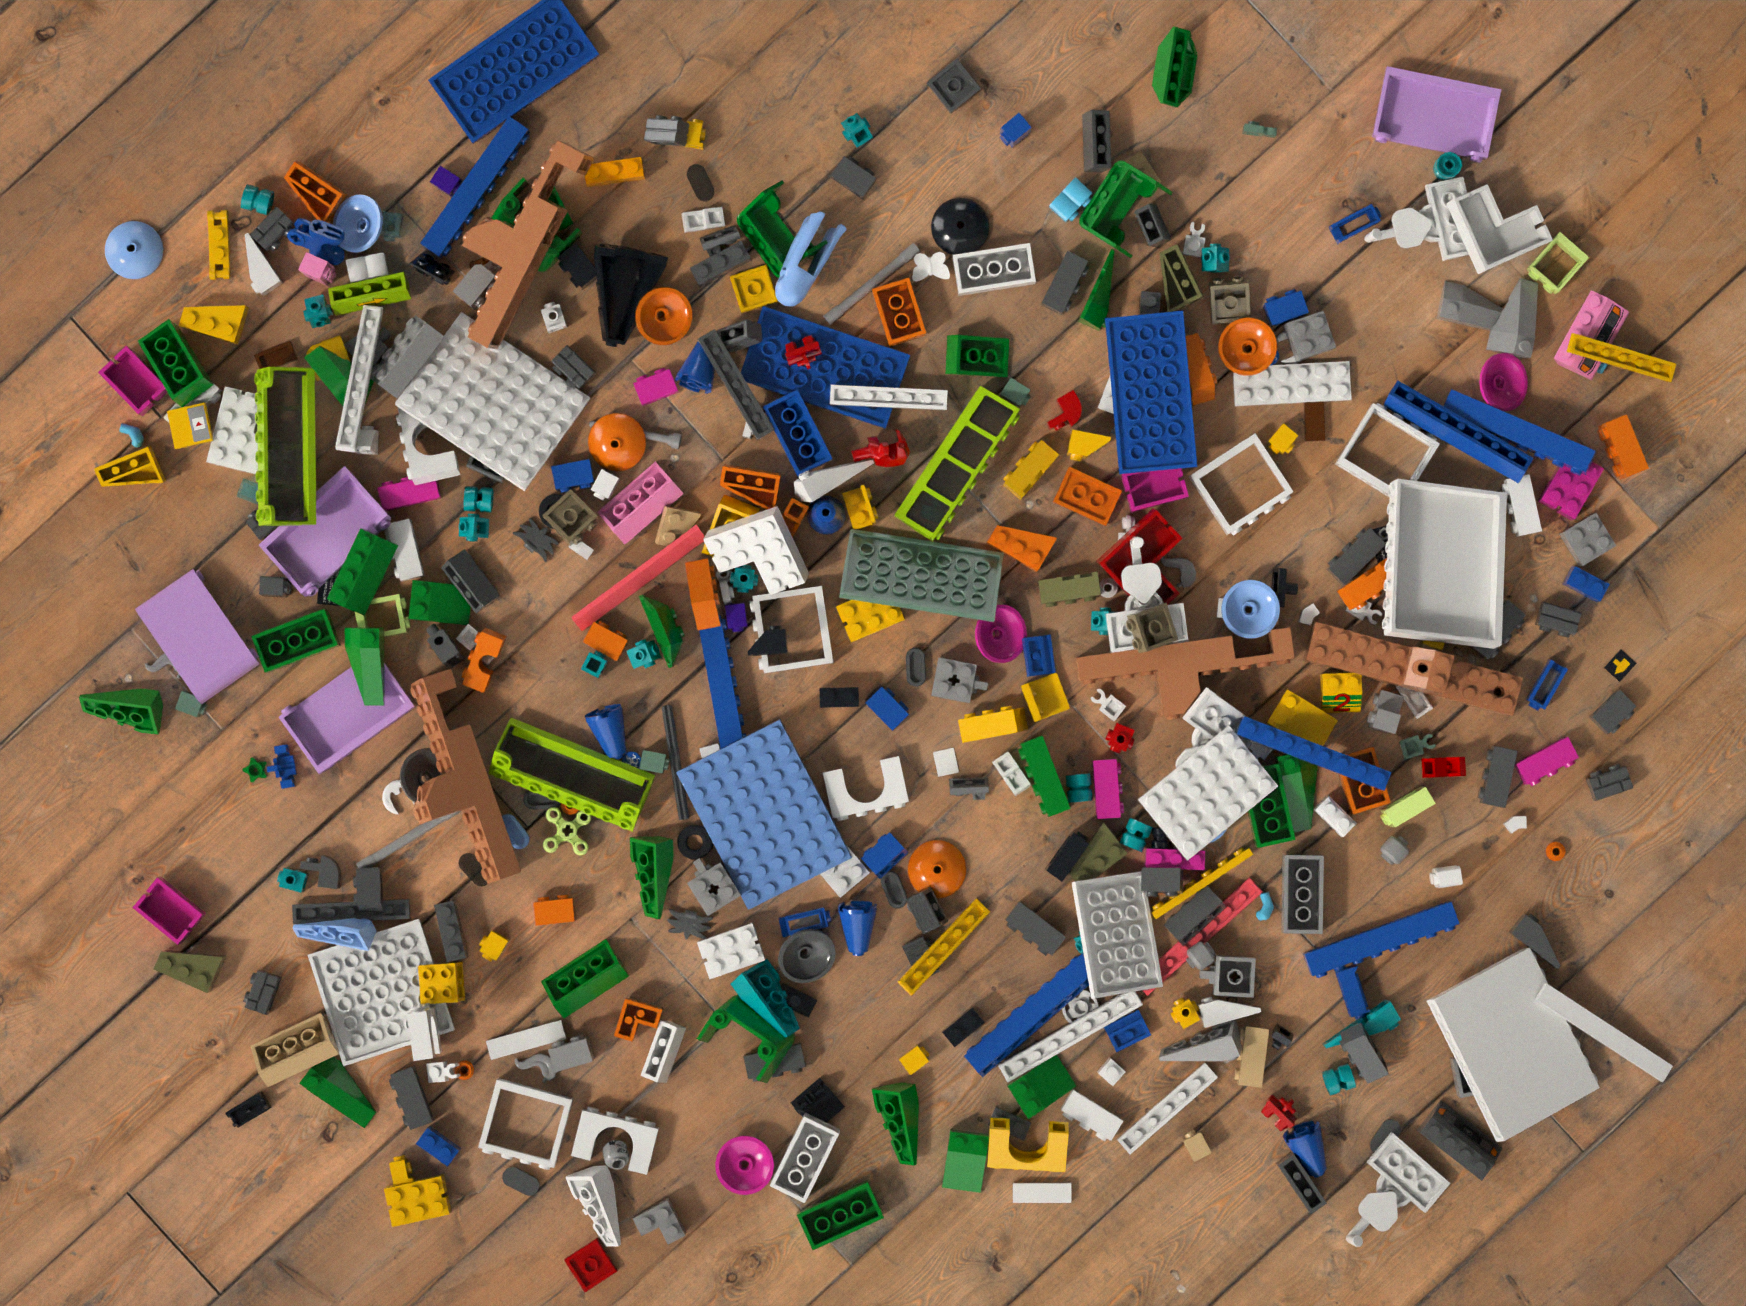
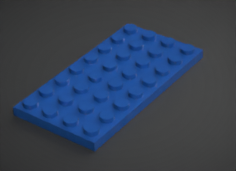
(513, 68)
(842, 362)
(1151, 392)

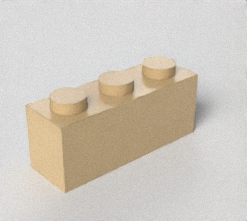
(1252, 1056)

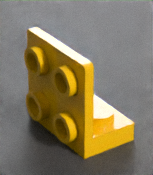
(859, 507)
(1045, 697)
(441, 983)

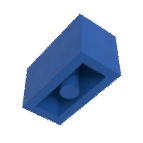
(1014, 130)
(1285, 308)
(573, 475)
(1585, 584)
(887, 708)
(884, 855)
(438, 1146)

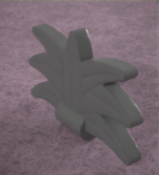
(536, 539)
(689, 923)

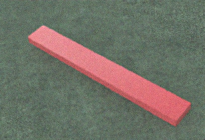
(638, 578)
(1234, 905)

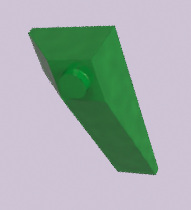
(333, 371)
(366, 658)
(132, 707)

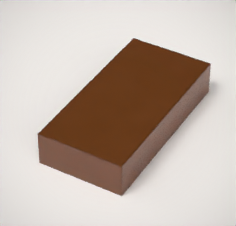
(276, 356)
(1314, 421)

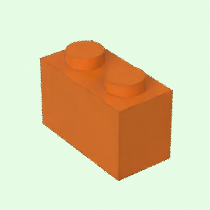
(606, 641)
(554, 911)

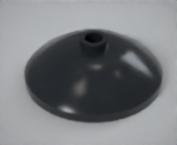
(957, 240)

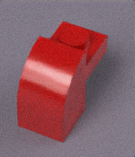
(1071, 410)
(1443, 767)

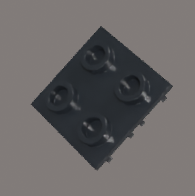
(427, 265)
(818, 1102)

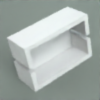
(731, 950)

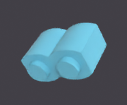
(1071, 200)

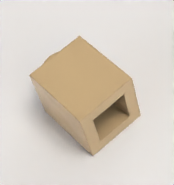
(1196, 1145)

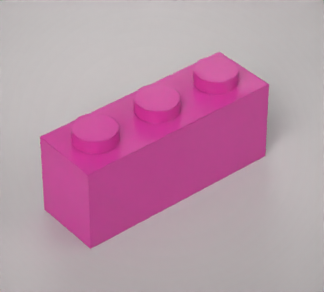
(407, 493)
(1546, 761)
(1107, 789)
(1173, 859)

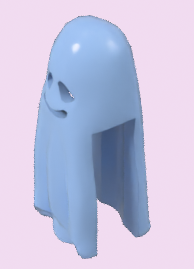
(795, 281)

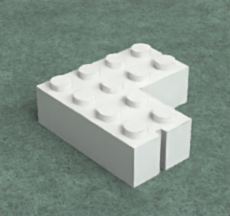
(1491, 238)
(235, 432)
(762, 540)

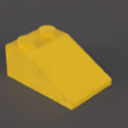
(729, 511)
(1302, 719)

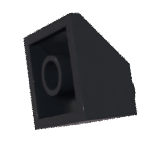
(770, 642)

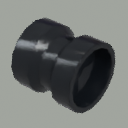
(1160, 839)

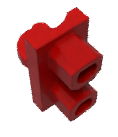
(803, 355)
(1282, 1109)

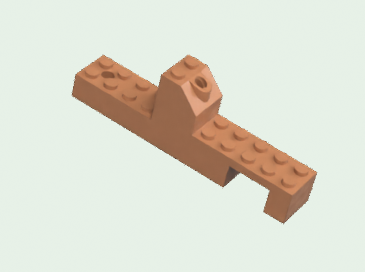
(520, 247)
(1179, 665)
(1400, 667)
(463, 782)

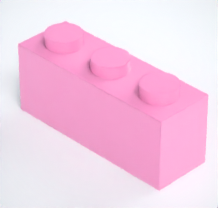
(317, 269)

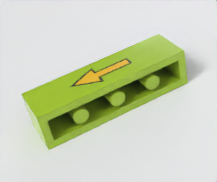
(370, 292)

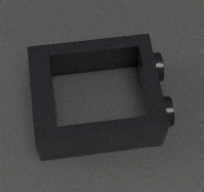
(1067, 855)

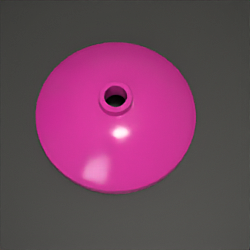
(1509, 378)
(1008, 630)
(739, 1178)

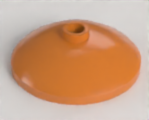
(675, 318)
(1246, 333)
(630, 441)
(937, 854)

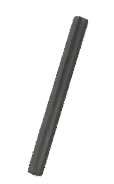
(675, 761)

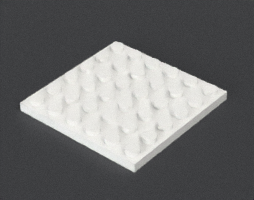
(374, 991)

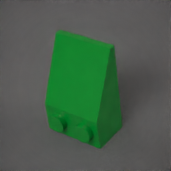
(977, 356)
(438, 603)
(1041, 1086)
(965, 1160)

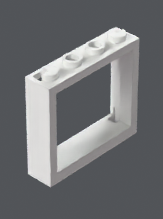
(1396, 420)
(1252, 517)
(758, 626)
(535, 1093)

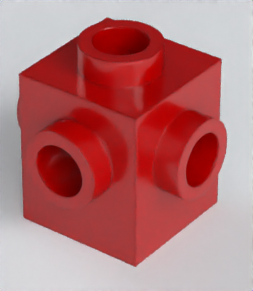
(1123, 731)

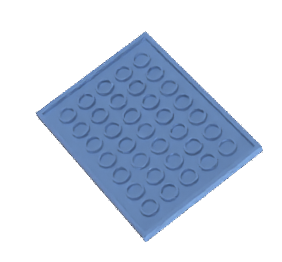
(764, 814)

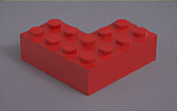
(1157, 543)

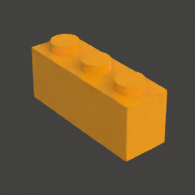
(615, 172)

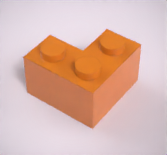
(632, 1014)

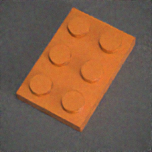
(1087, 496)

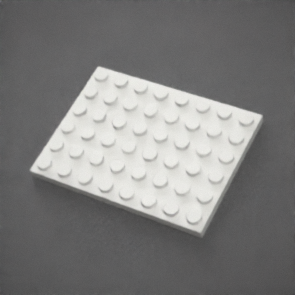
(493, 403)

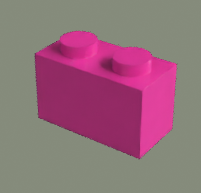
(655, 387)

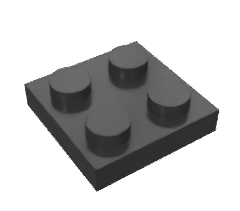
(953, 86)

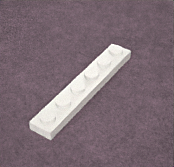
(888, 397)
(1167, 1108)

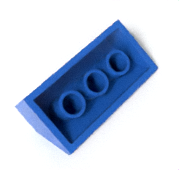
(797, 433)

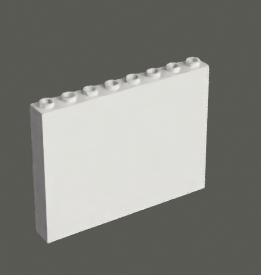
(1445, 563)
(1511, 1046)

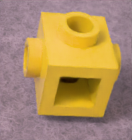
(1190, 1017)

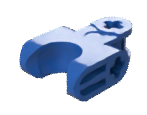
(320, 239)

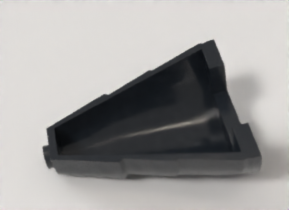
(622, 281)

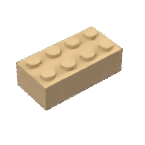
(294, 1049)

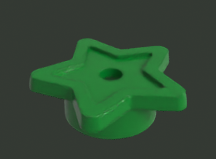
(250, 769)

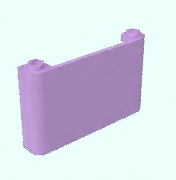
(1436, 113)
(316, 552)
(197, 636)
(338, 722)

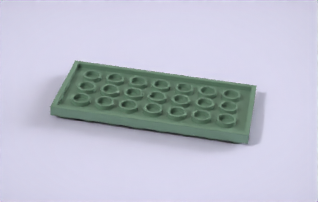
(921, 575)

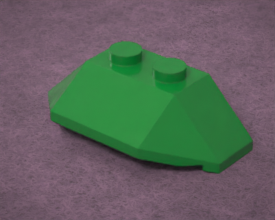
(1175, 67)
(664, 627)

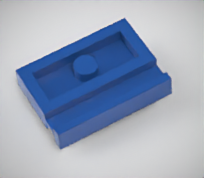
(1038, 655)
(1127, 1030)

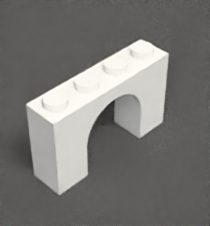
(423, 467)
(843, 804)
(424, 1032)
(642, 1135)

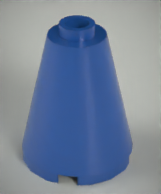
(696, 371)
(830, 523)
(609, 729)
(857, 925)
(1308, 1147)

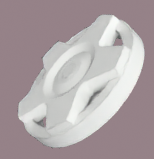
(1079, 1006)

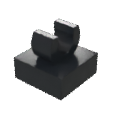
(1281, 1036)

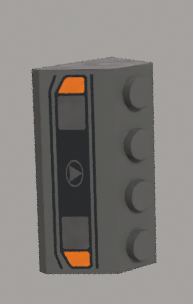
(1460, 1140)

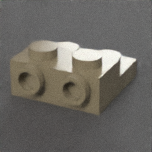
(1229, 299)
(571, 518)
(1151, 628)

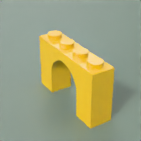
(1047, 1158)

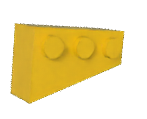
(216, 321)
(131, 469)
(1030, 469)
(992, 724)

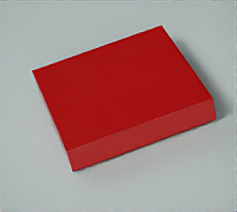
(590, 1265)

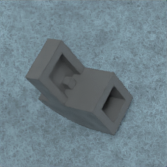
(328, 871)

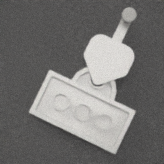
(1431, 223)
(1141, 583)
(1209, 717)
(1409, 1179)

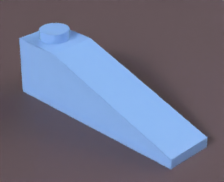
(344, 932)

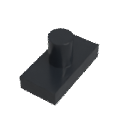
(1280, 586)
(798, 1000)

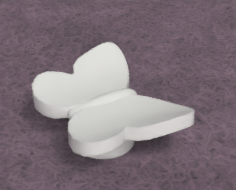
(930, 266)

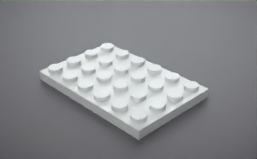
(1207, 792)
(1117, 935)

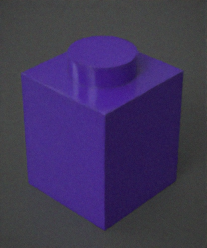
(446, 181)
(736, 617)

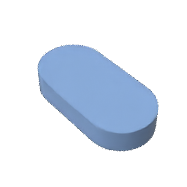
(517, 834)

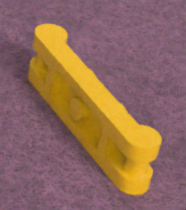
(218, 244)

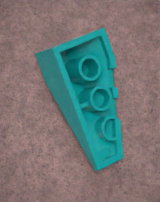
(762, 992)
(1377, 1020)

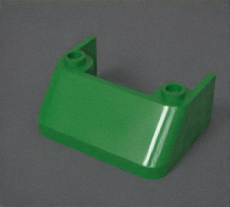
(1114, 201)
(509, 208)
(768, 231)
(773, 1044)

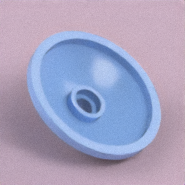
(352, 218)
(144, 258)
(1263, 604)

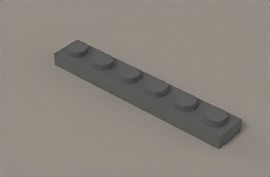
(735, 384)
(346, 910)

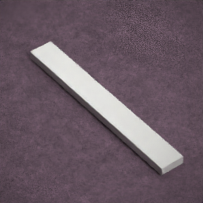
(359, 378)
(1603, 1032)
(1069, 1035)

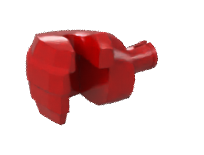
(882, 453)

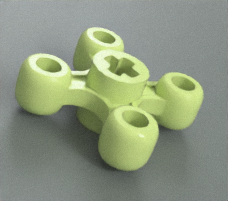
(561, 825)

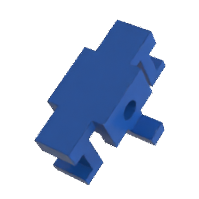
(284, 766)

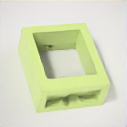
(1567, 246)
(401, 605)
(1407, 807)

